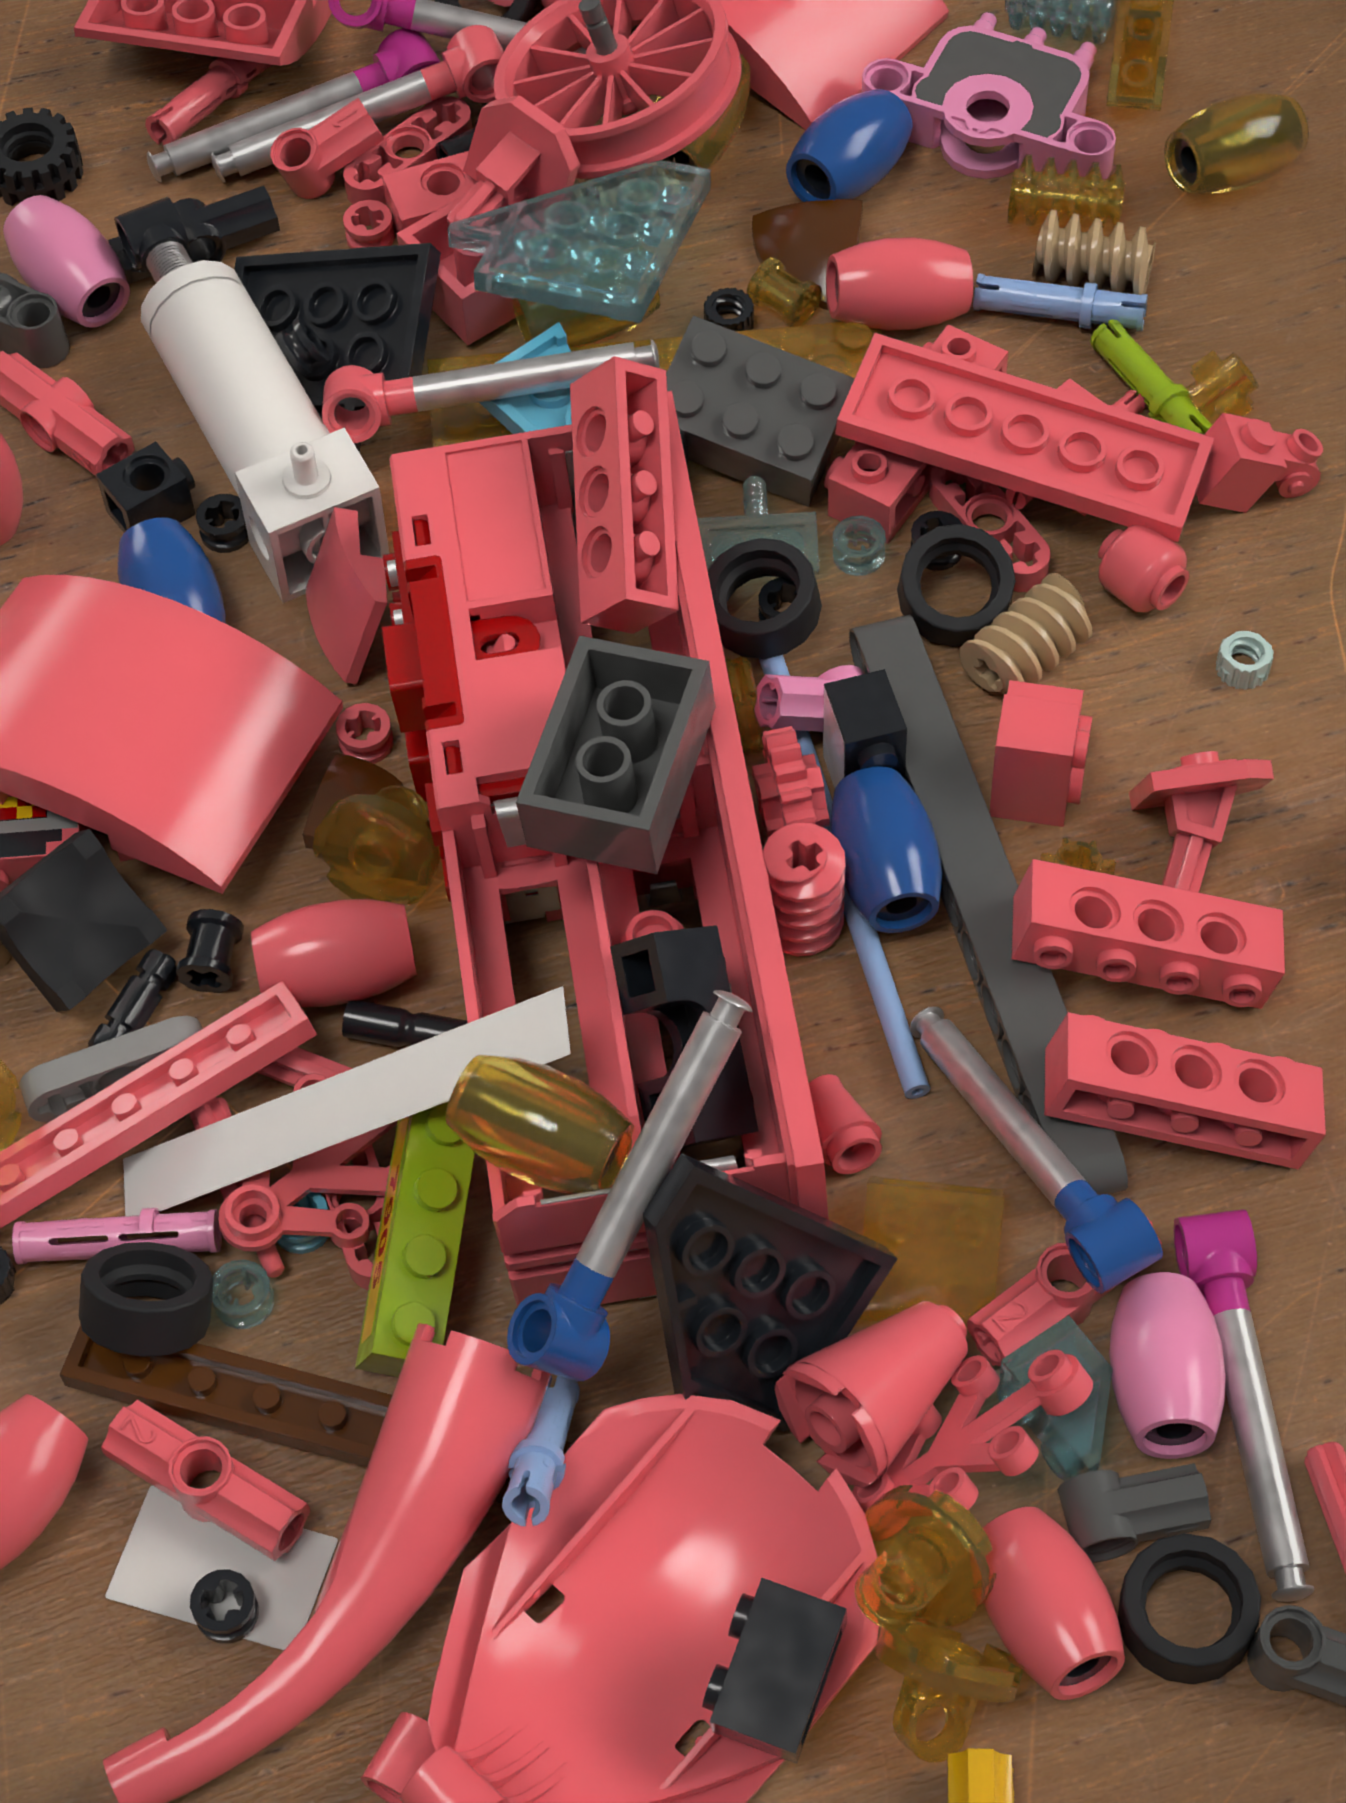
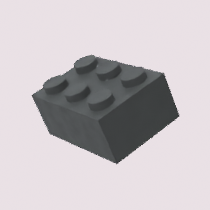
(756, 409)
(617, 754)

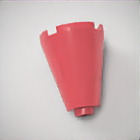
(872, 1389)

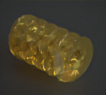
(1066, 192)

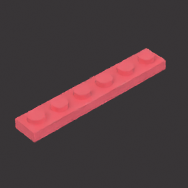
(150, 1099)

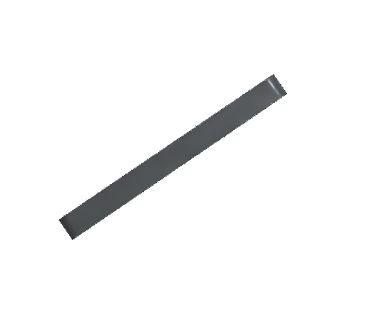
(979, 892)

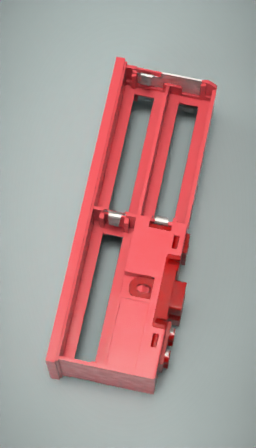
(472, 677)

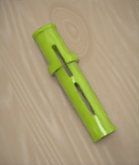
(1163, 397)

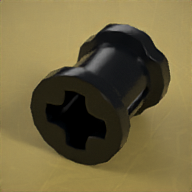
(210, 950)

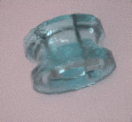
(865, 560)
(244, 1273)

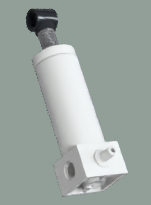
(249, 403)

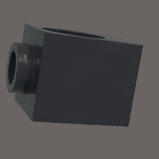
(147, 488)

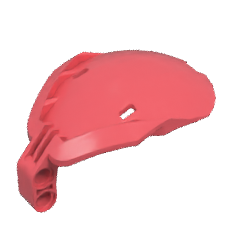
(652, 1545)

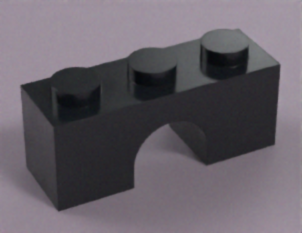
(675, 981)

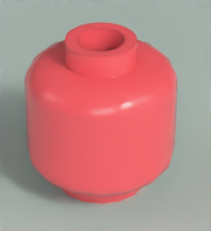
(1142, 568)

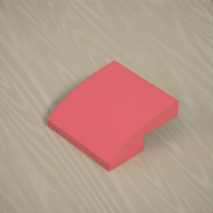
(345, 596)

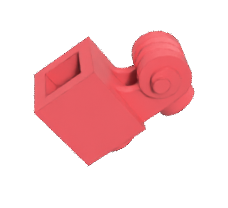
(1251, 457)

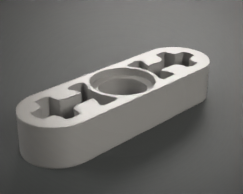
(71, 1079)

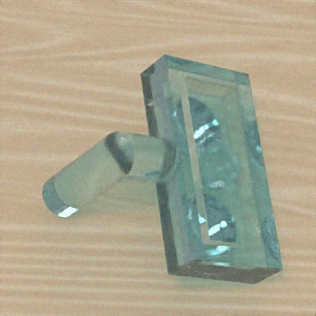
(796, 529)

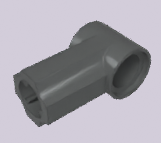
(1116, 1513)
(1323, 1653)

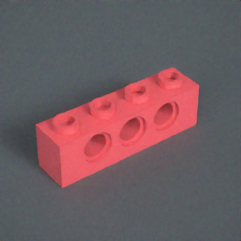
(623, 496)
(1148, 934)
(1184, 1091)

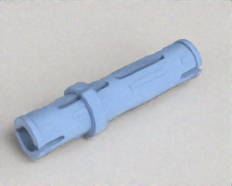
(1060, 302)
(539, 1458)

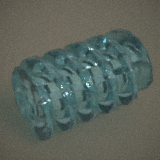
(1080, 14)

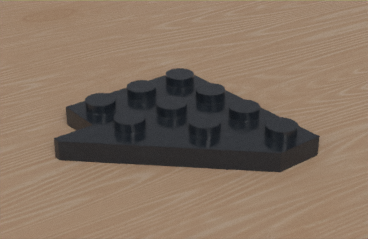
(360, 302)
(750, 1283)

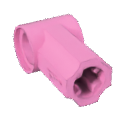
(796, 699)

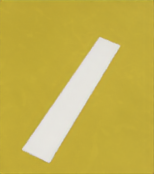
(340, 1106)

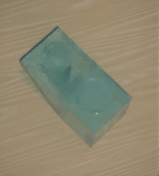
(1073, 1440)

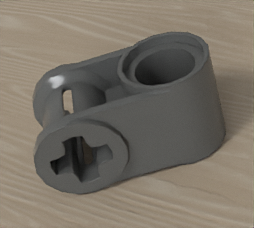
(31, 324)

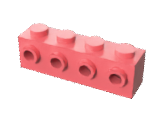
(886, 483)

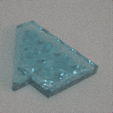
(588, 244)

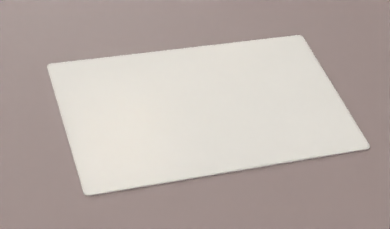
(174, 1551)

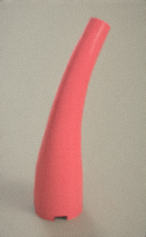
(416, 1510)

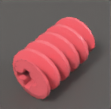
(806, 886)

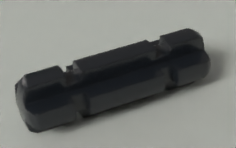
(138, 997)

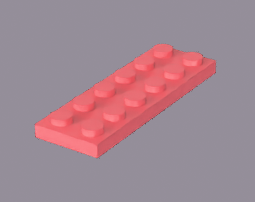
(1024, 436)

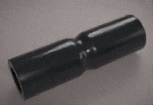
(393, 1025)

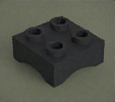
(74, 921)

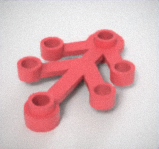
(314, 1173)
(960, 1447)

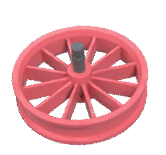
(663, 57)

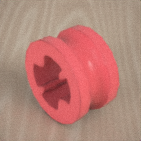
(365, 214)
(351, 725)

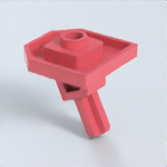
(515, 157)
(1197, 807)

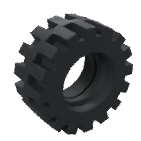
(32, 135)

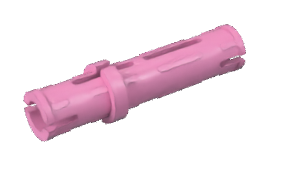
(40, 1239)

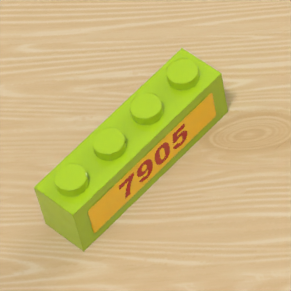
(416, 1240)

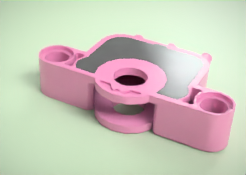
(999, 93)

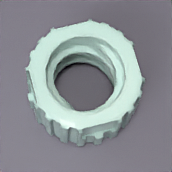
(1239, 674)

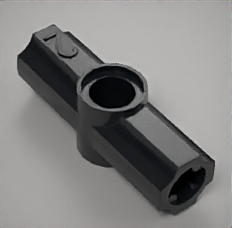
(216, 227)

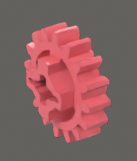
(788, 784)

